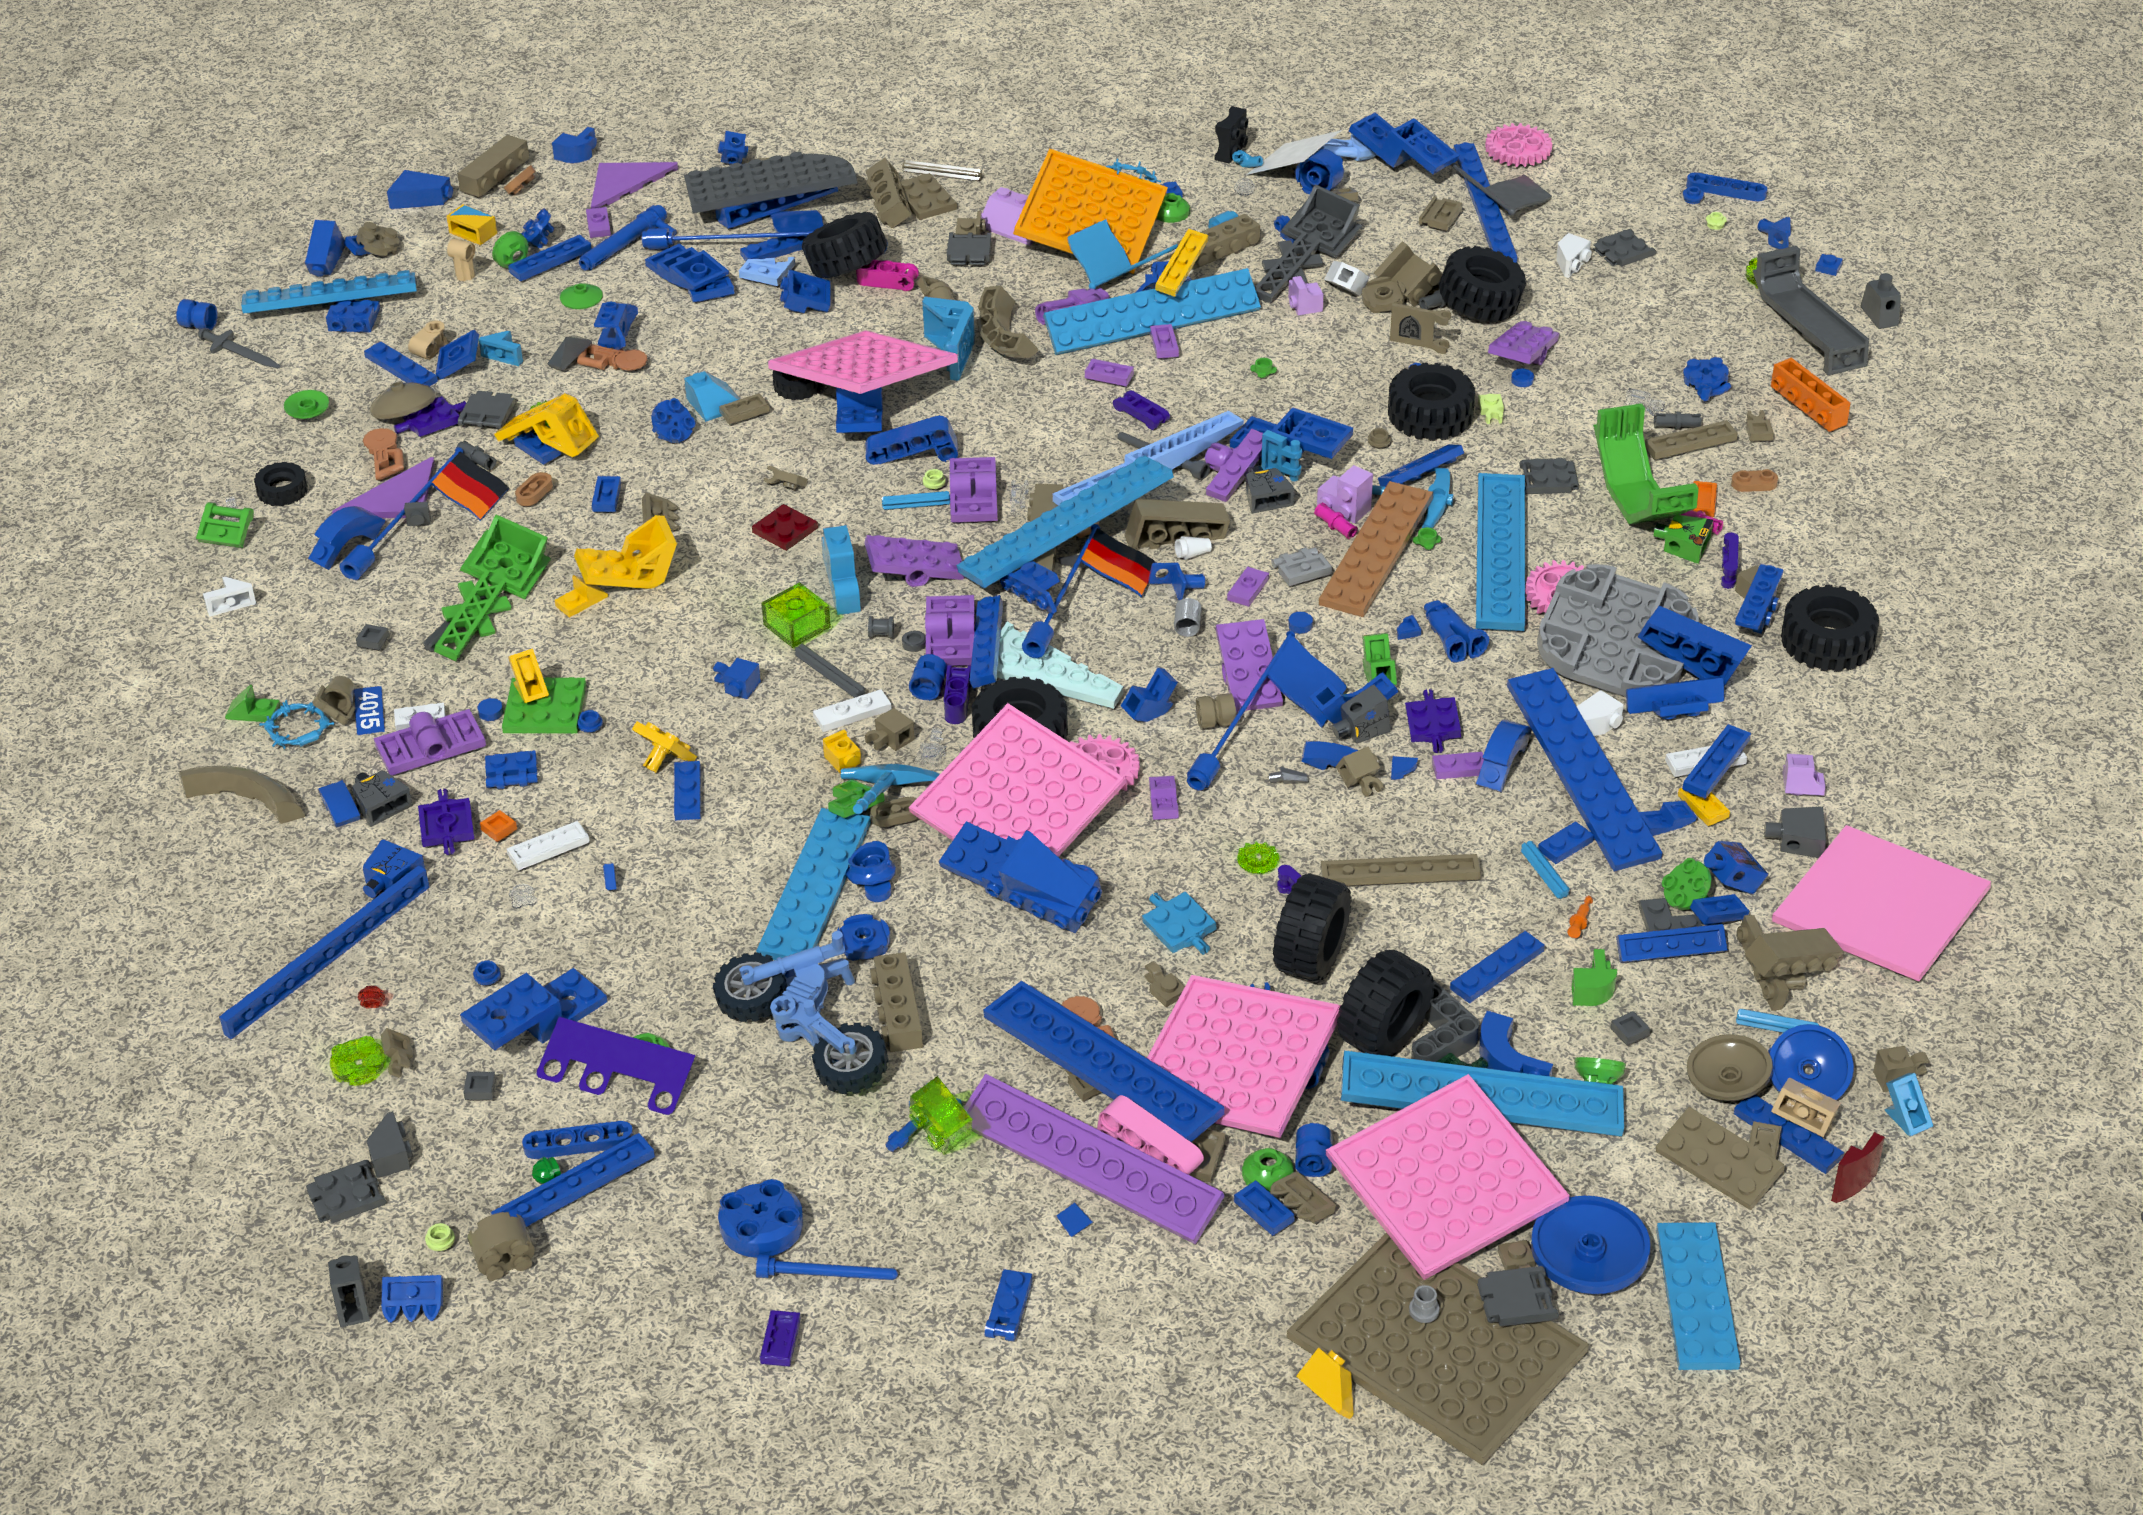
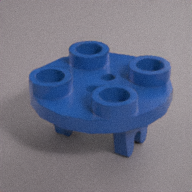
(536, 230)
(672, 421)

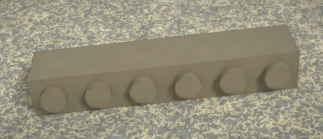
(1040, 502)

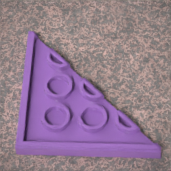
(622, 178)
(390, 497)

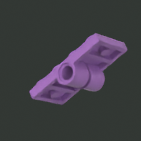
(1524, 343)
(973, 489)
(913, 558)
(950, 628)
(1245, 657)
(429, 741)

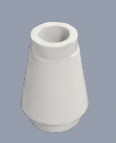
(1191, 546)

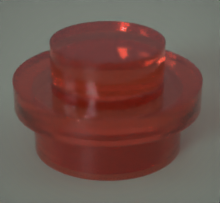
(371, 997)

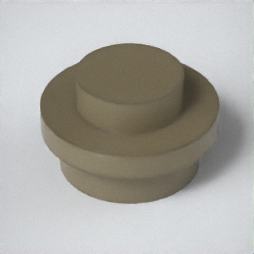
(1379, 438)

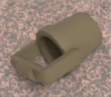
(936, 288)
(336, 699)

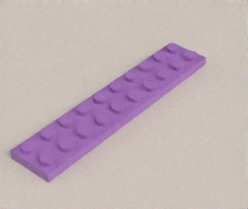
(1092, 1159)

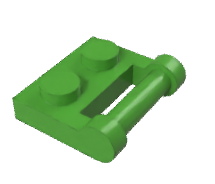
(222, 531)

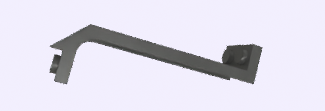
(1783, 290)

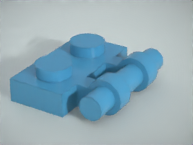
(1275, 453)

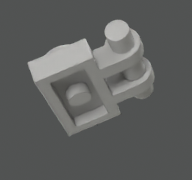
(1302, 566)

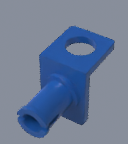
(1776, 231)
(1178, 579)

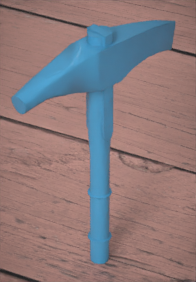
(1440, 500)
(884, 776)

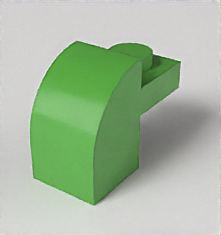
(1377, 657)
(1594, 984)

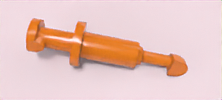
(1578, 921)

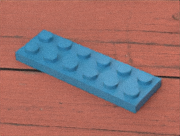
(1697, 1296)

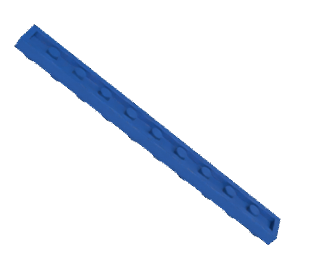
(1485, 207)
(323, 952)

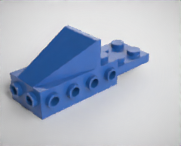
(1024, 875)

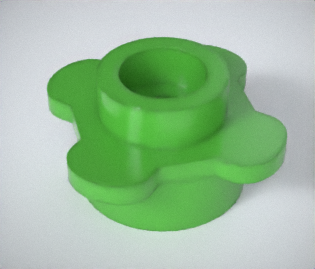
(1263, 367)
(1427, 538)

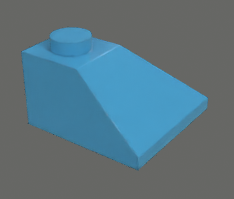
(707, 394)

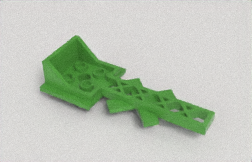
(510, 561)

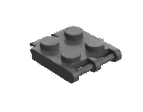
(969, 248)
(1623, 248)
(487, 410)
(1549, 476)
(345, 1192)
(1514, 1297)

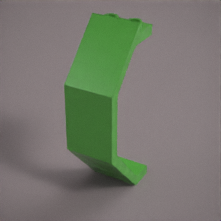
(1629, 472)

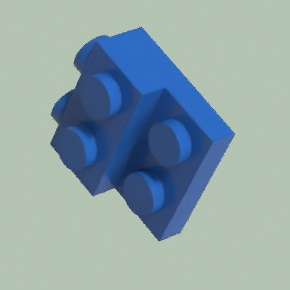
(805, 291)
(352, 316)

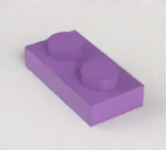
(1164, 341)
(1109, 372)
(1457, 765)

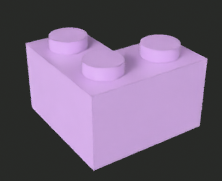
(1348, 493)

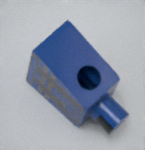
(1729, 860)

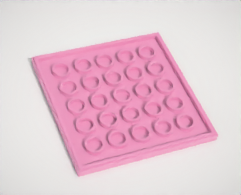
(862, 361)
(1018, 781)
(1245, 1049)
(1446, 1176)

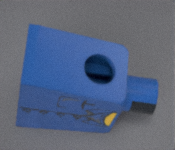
(387, 866)

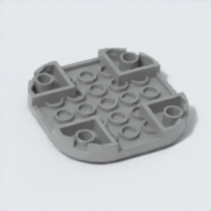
(1596, 627)

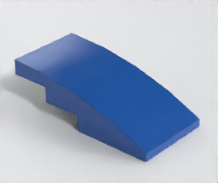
(686, 267)

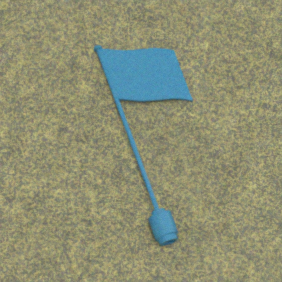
(1105, 257)

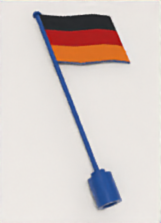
(458, 481)
(1108, 559)

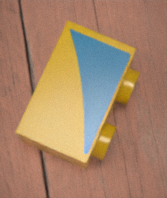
(471, 224)

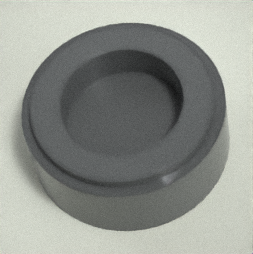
(914, 641)

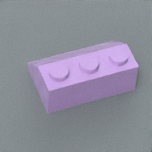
(1003, 213)

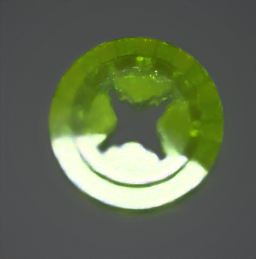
(1248, 861)

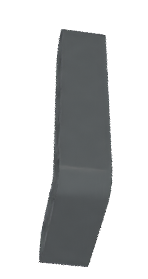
(1454, 1032)

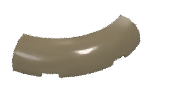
(994, 324)
(244, 783)

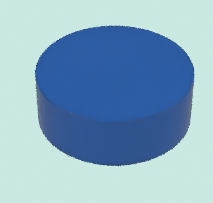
(1522, 377)
(1300, 622)
(490, 709)
(878, 892)

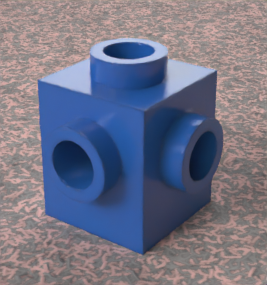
(730, 151)

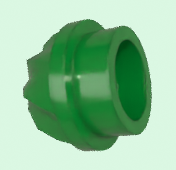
(545, 1170)

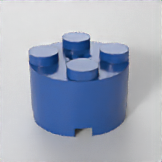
(1322, 169)

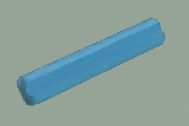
(915, 500)
(1545, 869)
(1768, 1021)

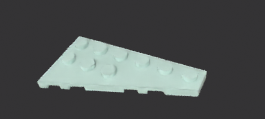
(1056, 669)

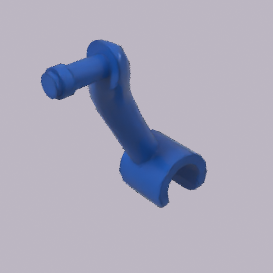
(1706, 391)

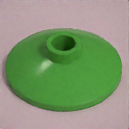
(581, 296)
(306, 404)

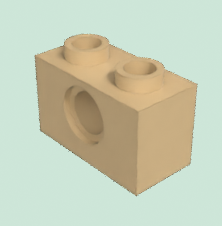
(1806, 1107)

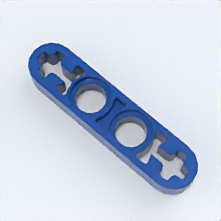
(1746, 190)
(577, 1136)

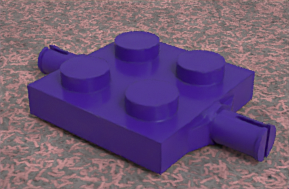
(431, 418)
(1433, 720)
(446, 822)

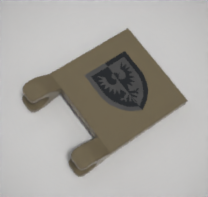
(1417, 325)

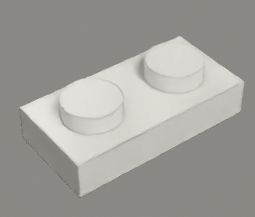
(403, 715)

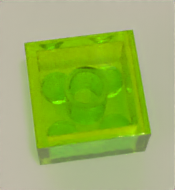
(796, 615)
(940, 1116)

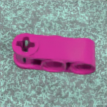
(887, 275)

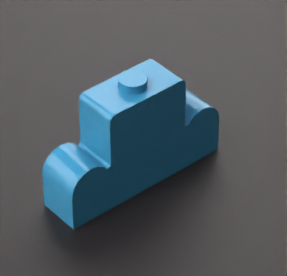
(840, 569)

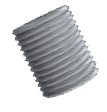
(1187, 617)

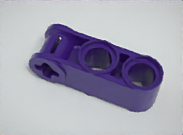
(957, 694)

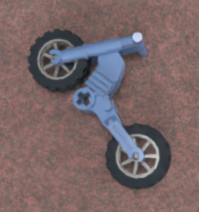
(803, 999)

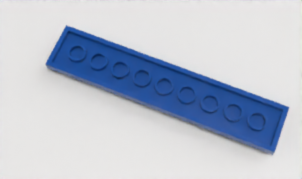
(1584, 770)
(1102, 1060)

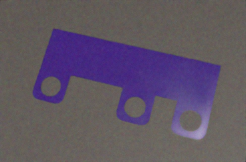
(610, 1052)

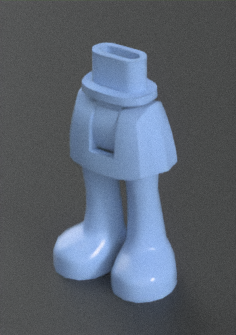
(1350, 148)

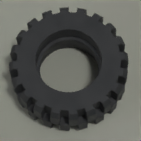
(844, 245)
(1482, 284)
(1431, 401)
(1827, 648)
(1029, 696)
(1312, 927)
(1385, 1003)

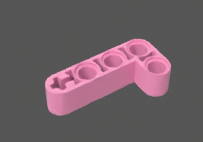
(1143, 1131)

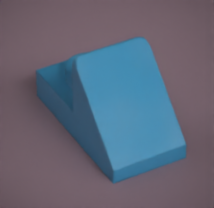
(501, 348)
(1909, 1105)

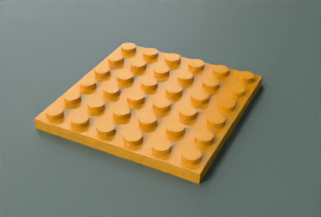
(1080, 193)

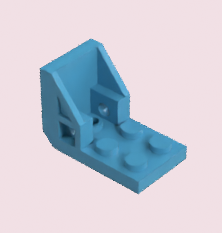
(951, 329)

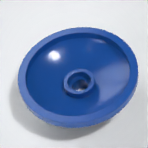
(1815, 1048)

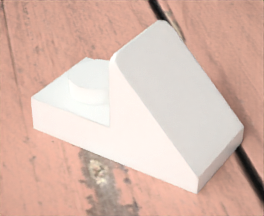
(233, 596)

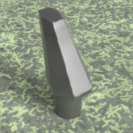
(1070, 561)
(1288, 776)

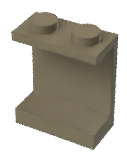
(1412, 271)

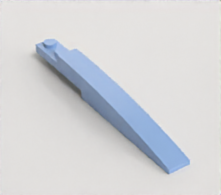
(1168, 451)

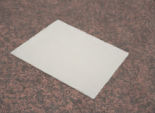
(1294, 152)

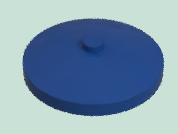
(1591, 1245)

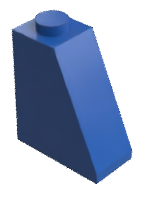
(419, 190)
(324, 248)

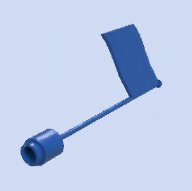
(784, 223)
(1297, 677)

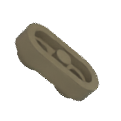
(893, 812)

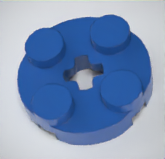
(1706, 371)
(864, 948)

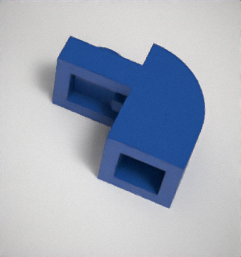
(575, 148)
(1152, 701)

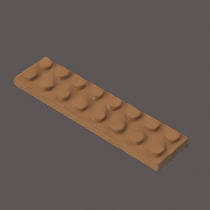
(1376, 549)

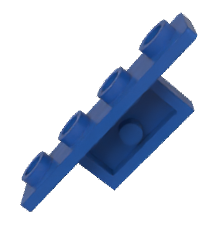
(1031, 584)
(1760, 599)
(1676, 698)

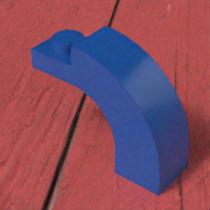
(340, 529)
(1330, 700)
(1499, 753)
(1499, 1054)

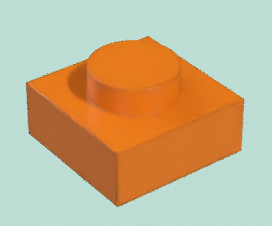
(498, 826)

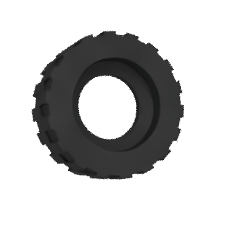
(794, 389)
(285, 494)

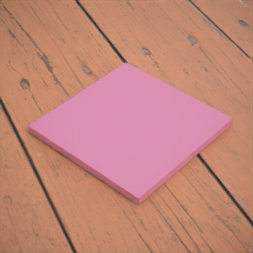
(1883, 901)

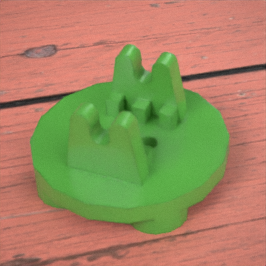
(1685, 883)

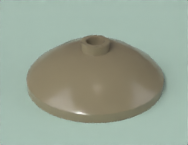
(402, 400)
(1729, 1067)

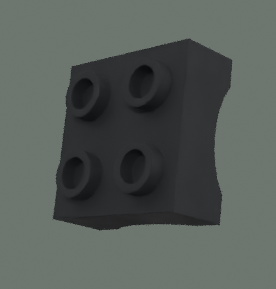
(1231, 134)

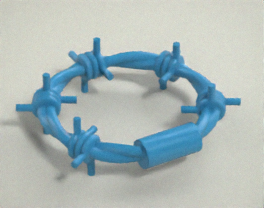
(1117, 166)
(302, 740)

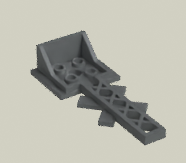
(1323, 224)

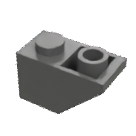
(387, 1147)

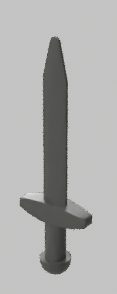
(224, 341)

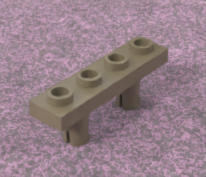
(1774, 988)

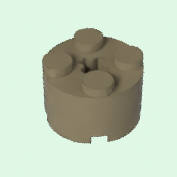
(501, 1245)

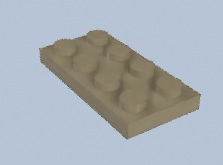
(1720, 1158)

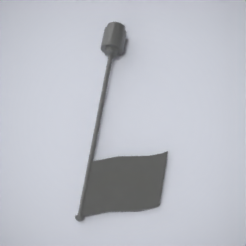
(1512, 193)

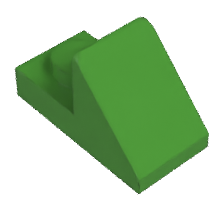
(248, 708)

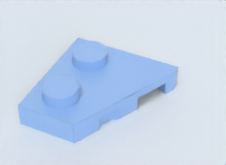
(766, 270)

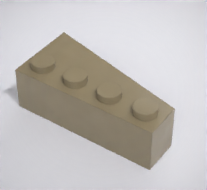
(1165, 521)

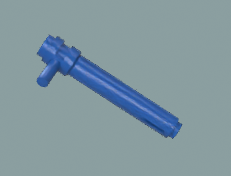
(651, 218)

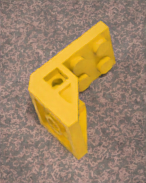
(569, 425)
(627, 568)

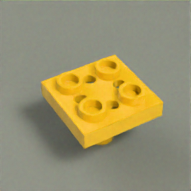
(663, 744)

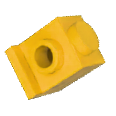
(841, 751)

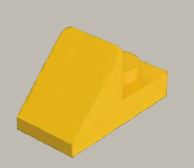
(580, 598)
(528, 676)

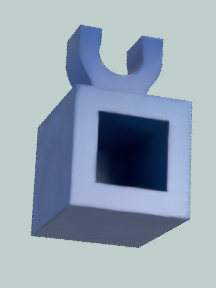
(739, 678)

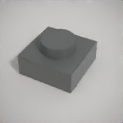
(417, 513)
(372, 637)
(1630, 1028)
(479, 1086)

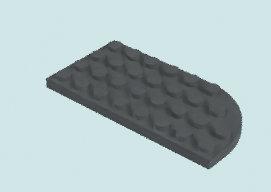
(766, 180)

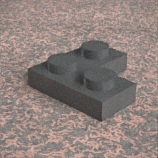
(1658, 917)

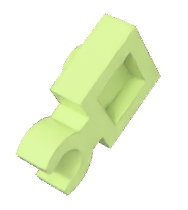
(1491, 406)

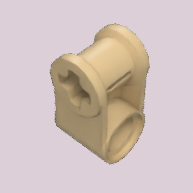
(428, 340)

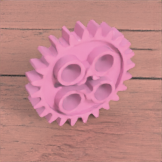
(1518, 145)
(1543, 583)
(1113, 755)

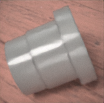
(1424, 1305)

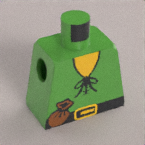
(1685, 536)

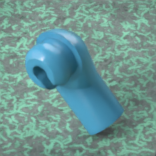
(1247, 160)

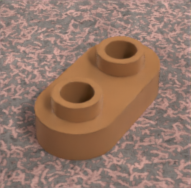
(516, 184)
(1754, 480)
(533, 489)

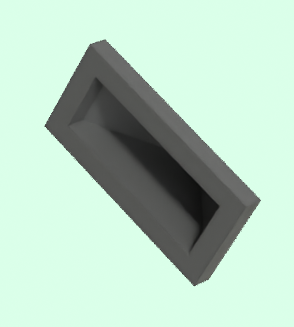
(568, 352)

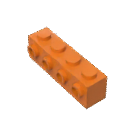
(1810, 394)

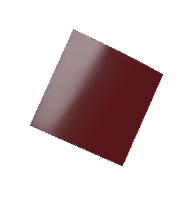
(1857, 1168)

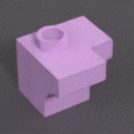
(1305, 297)
(1801, 777)

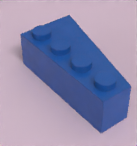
(1700, 647)

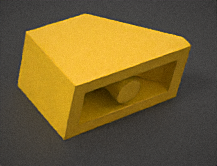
(1329, 1380)

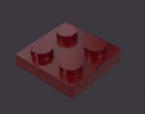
(784, 527)

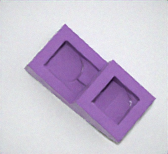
(1163, 797)

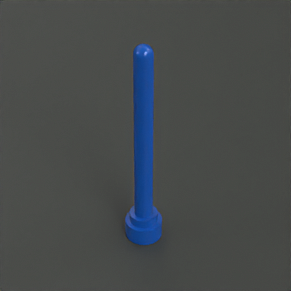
(769, 1266)

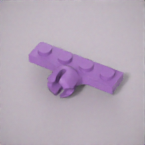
(1232, 464)

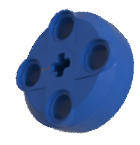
(760, 1219)

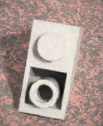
(1572, 253)
(1347, 277)

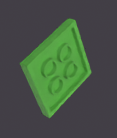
(548, 714)

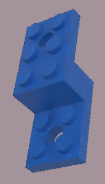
(1403, 143)
(859, 411)
(1302, 427)
(532, 1007)

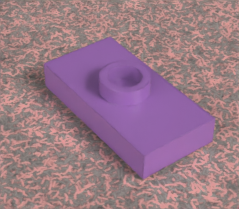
(598, 222)
(1248, 586)

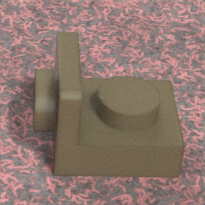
(973, 225)

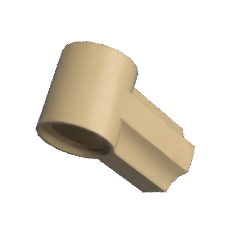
(462, 255)

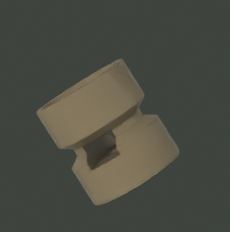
(1217, 710)

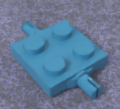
(1179, 922)

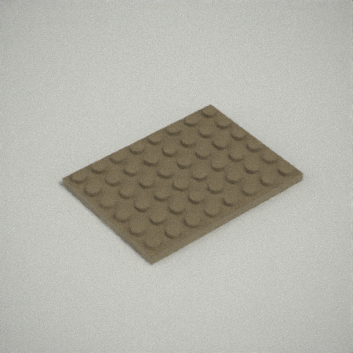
(1450, 1374)

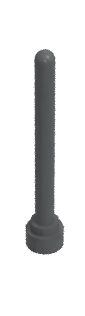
(1198, 469)

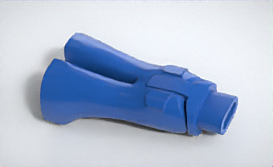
(1455, 633)

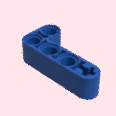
(912, 439)

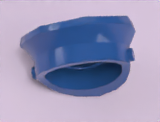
(871, 864)

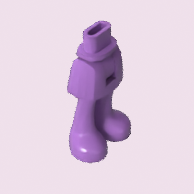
(1075, 298)

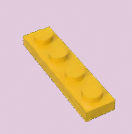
(1181, 262)

